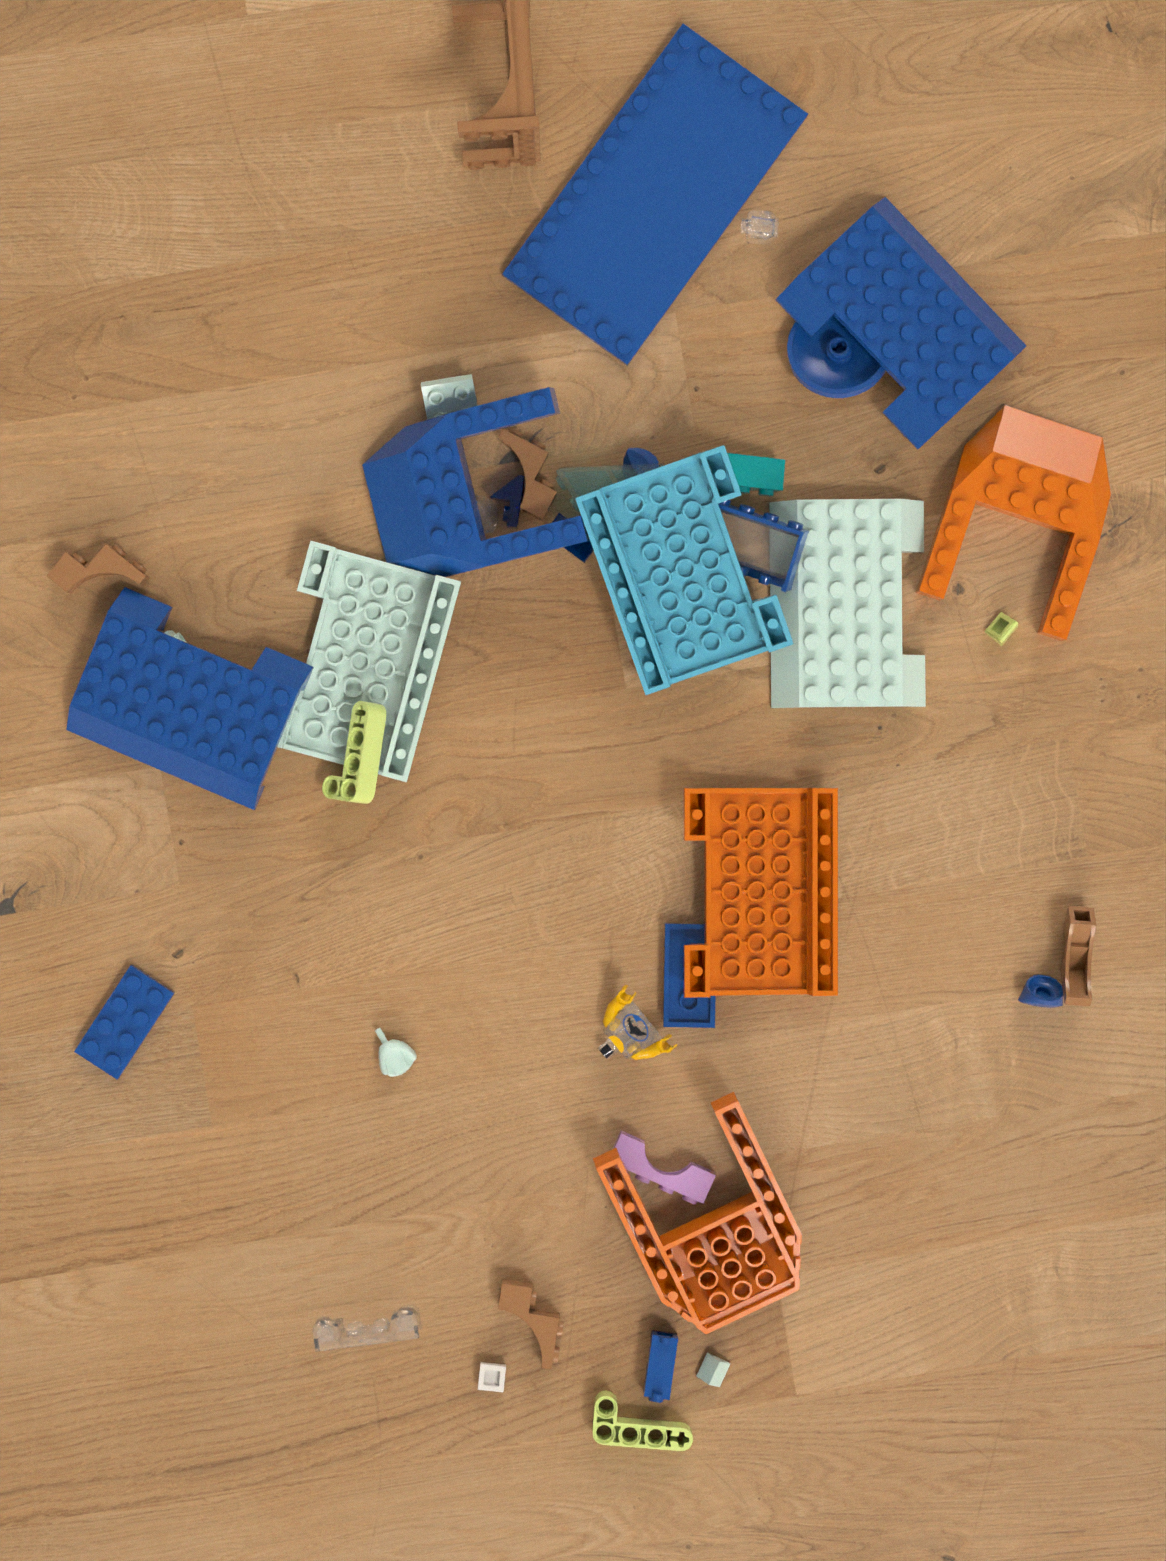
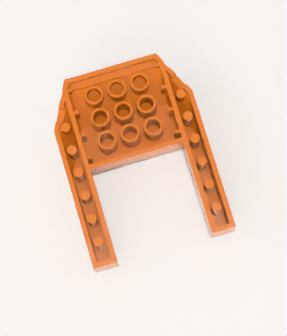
(1036, 475)
(726, 1258)

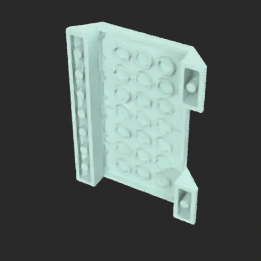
(848, 606)
(372, 644)

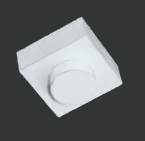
(492, 1377)

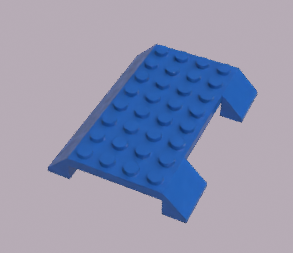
(908, 315)
(182, 703)

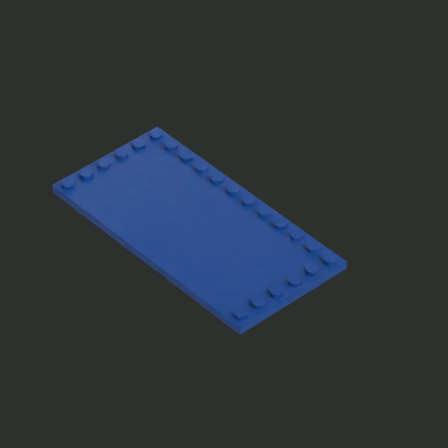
(655, 194)

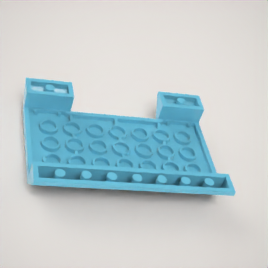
(678, 571)

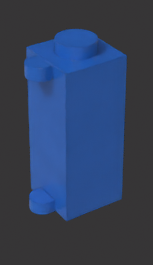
(660, 1366)

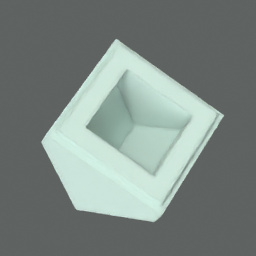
(713, 1370)

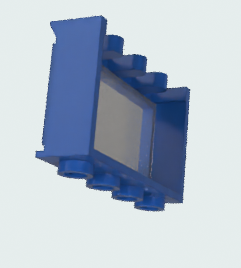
(765, 545)

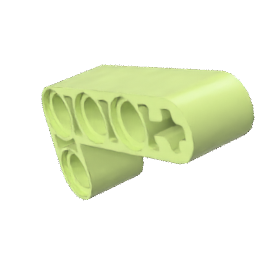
(361, 756)
(642, 1426)

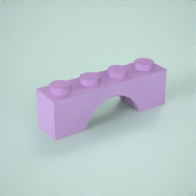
(691, 1181)

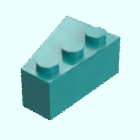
(758, 473)

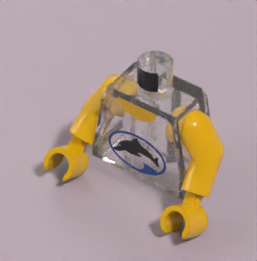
(631, 1030)

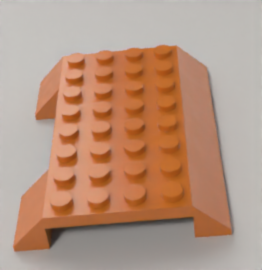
(765, 891)

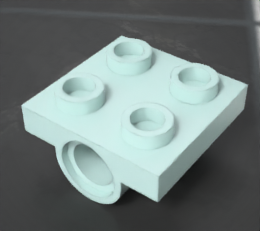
(448, 395)

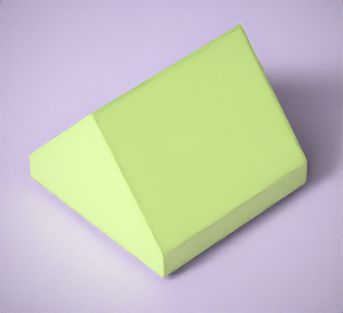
(1001, 628)

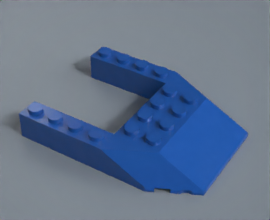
(428, 497)

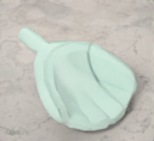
(394, 1056)

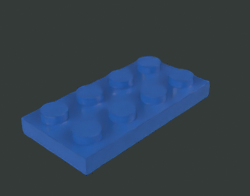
(678, 1010)
(124, 1022)

